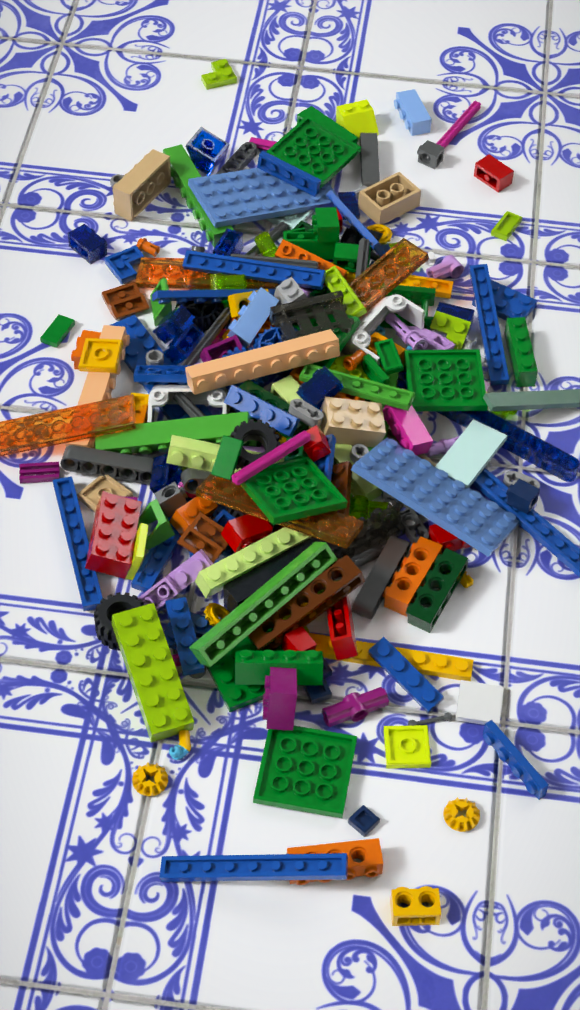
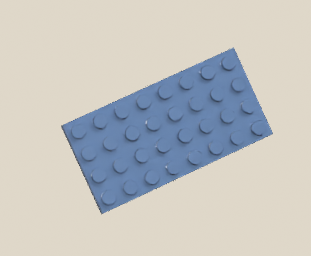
(252, 196)
(436, 496)

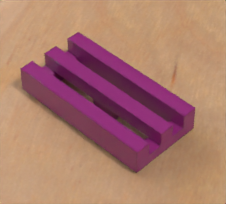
(37, 470)

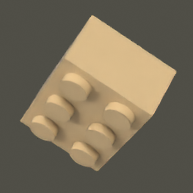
(389, 198)
(353, 421)

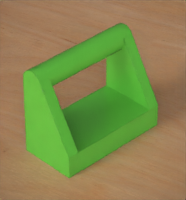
(160, 310)
(163, 529)

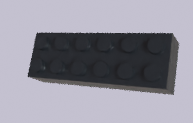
(244, 586)

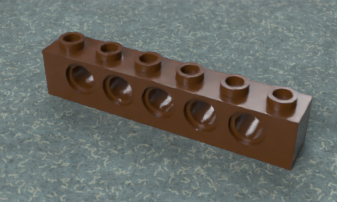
(317, 603)

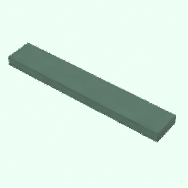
(532, 400)

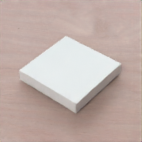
(479, 703)

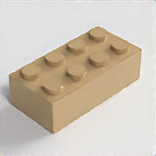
(141, 185)

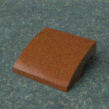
(124, 300)
(204, 535)

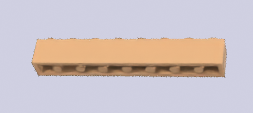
(262, 361)
(100, 384)

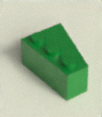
(308, 242)

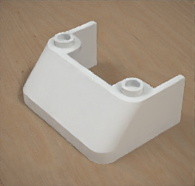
(375, 316)
(163, 394)

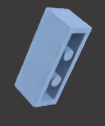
(413, 112)
(252, 316)

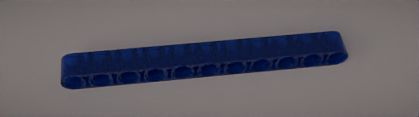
(518, 440)

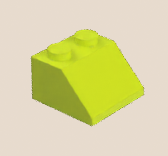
(357, 118)

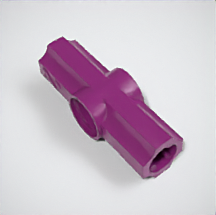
(355, 706)

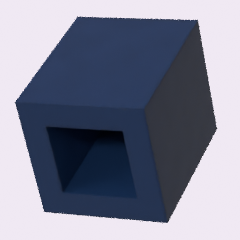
(522, 496)

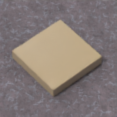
(91, 494)

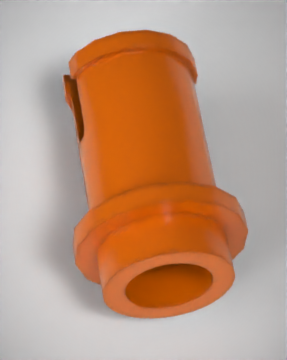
(144, 245)
(352, 361)

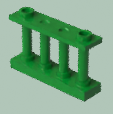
(417, 295)

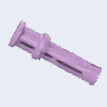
(394, 321)

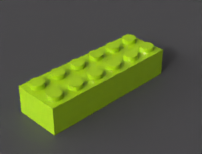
(152, 672)

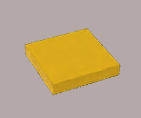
(101, 355)

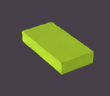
(506, 226)

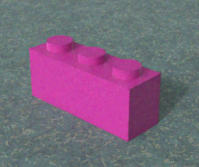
(408, 429)

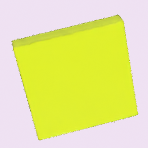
(139, 550)
(407, 746)

